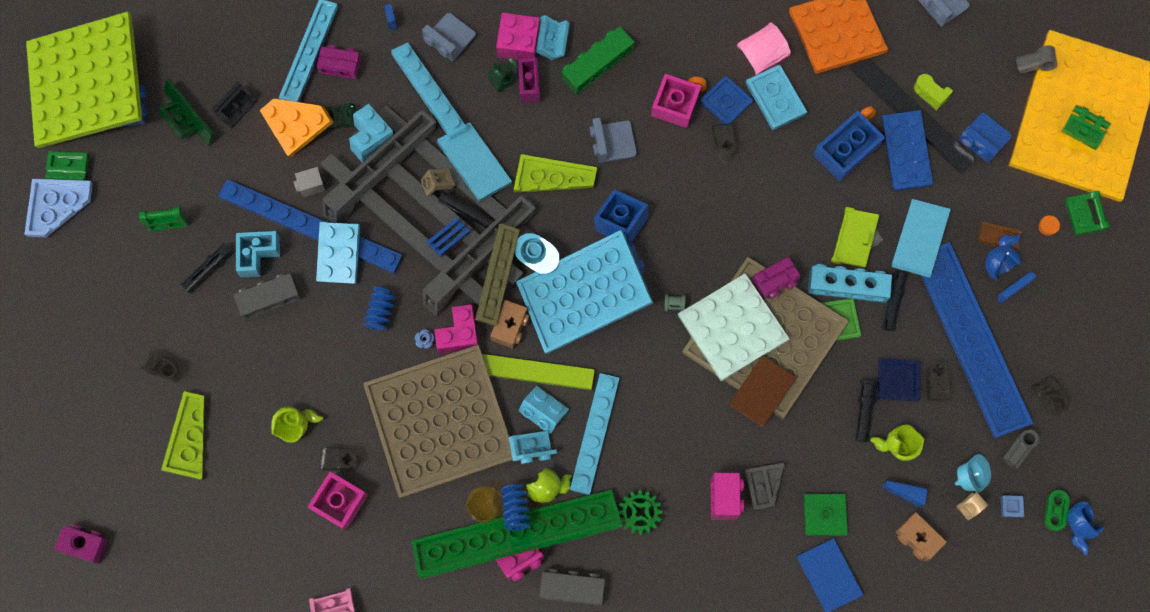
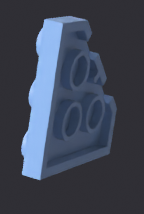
(54, 204)

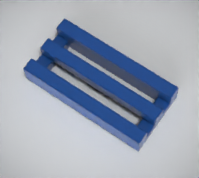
(460, 226)
(1014, 288)

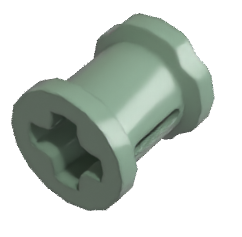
(674, 303)

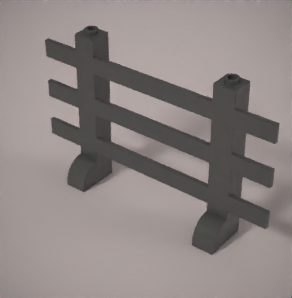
(385, 161)

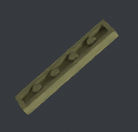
(497, 274)

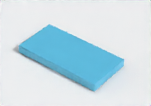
(475, 163)
(920, 238)

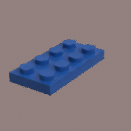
(907, 150)

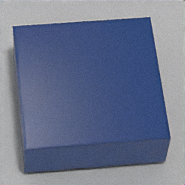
(390, 17)

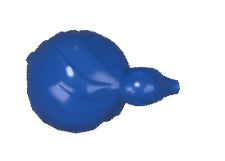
(1003, 257)
(1081, 523)

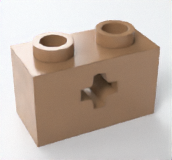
(509, 313)
(930, 542)

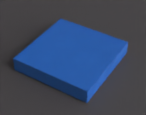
(726, 101)

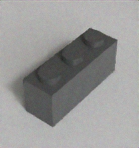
(267, 296)
(572, 587)

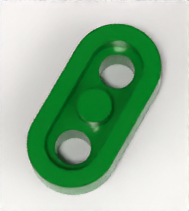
(1056, 511)

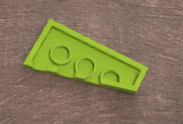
(549, 174)
(185, 446)

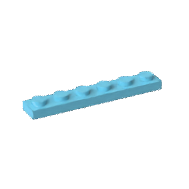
(308, 51)
(429, 91)
(594, 434)

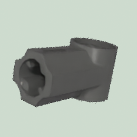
(1042, 59)
(1019, 449)

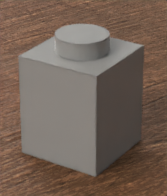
(309, 182)

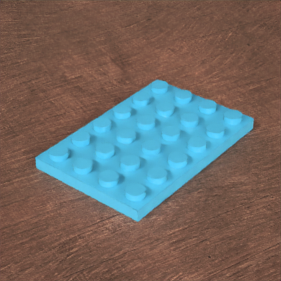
(585, 292)

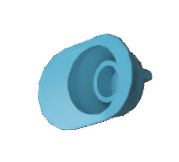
(536, 253)
(974, 474)

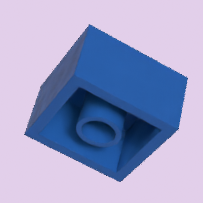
(623, 214)

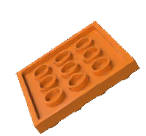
(837, 32)

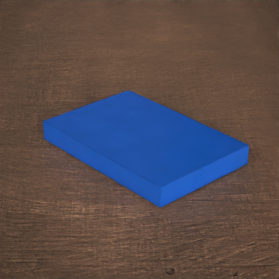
(829, 575)

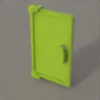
(856, 230)

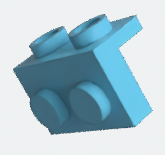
(551, 38)
(543, 409)
(531, 446)

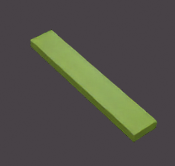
(539, 372)

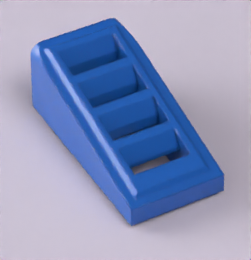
(910, 493)

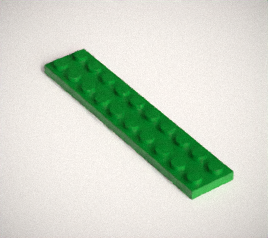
(493, 541)

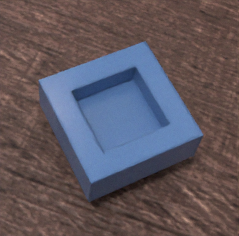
(1012, 506)

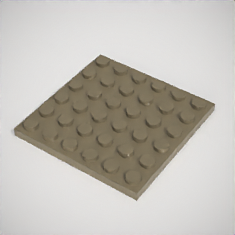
(811, 334)
(439, 421)

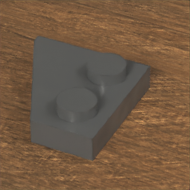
(763, 485)

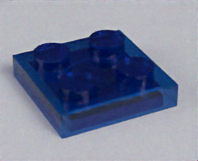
(899, 380)

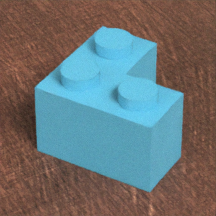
(372, 133)
(253, 247)

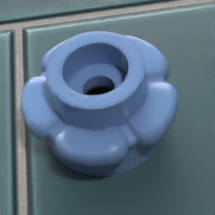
(429, 339)

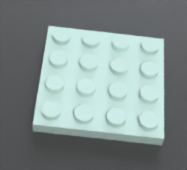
(733, 327)

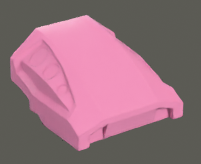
(765, 48)
(334, 603)

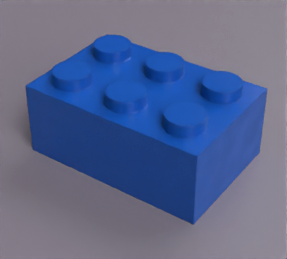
(848, 146)

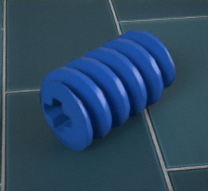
(378, 310)
(514, 508)

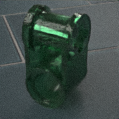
(503, 74)
(340, 116)

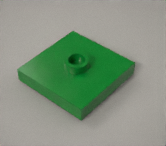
(825, 515)

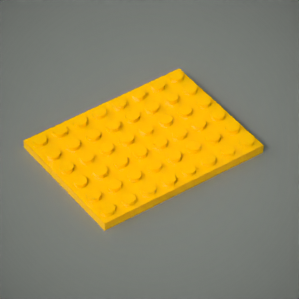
(1105, 84)

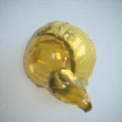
(484, 504)

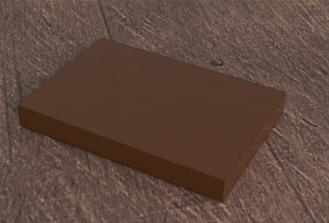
(762, 391)

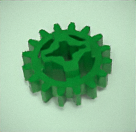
(647, 520)

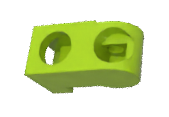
(931, 92)

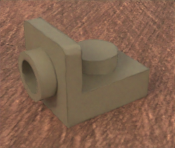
(437, 180)

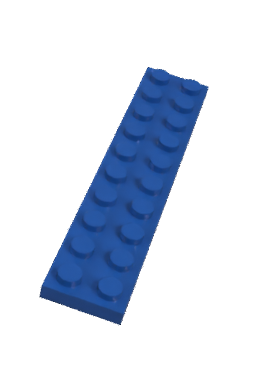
(975, 345)

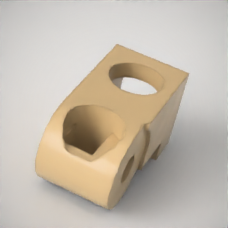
(972, 505)

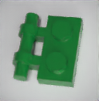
(1083, 131)

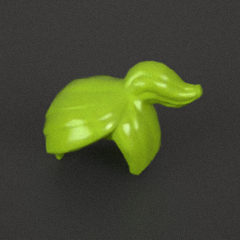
(291, 423)
(902, 442)
(548, 486)

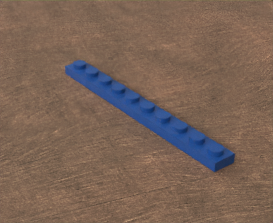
(302, 223)

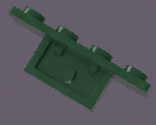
(182, 116)

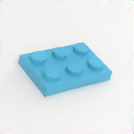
(776, 97)
(338, 252)

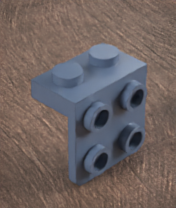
(945, 10)
(449, 36)
(612, 140)

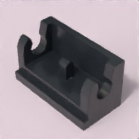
(234, 105)

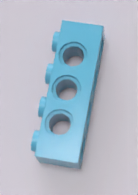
(819, 286)

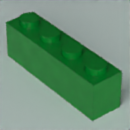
(597, 60)

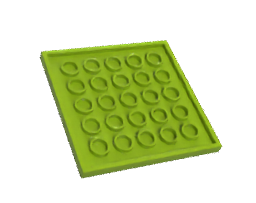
(83, 80)

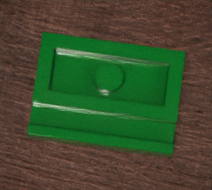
(67, 166)

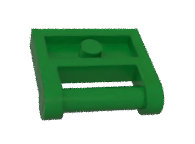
(1081, 216)
(163, 219)

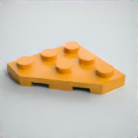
(295, 123)

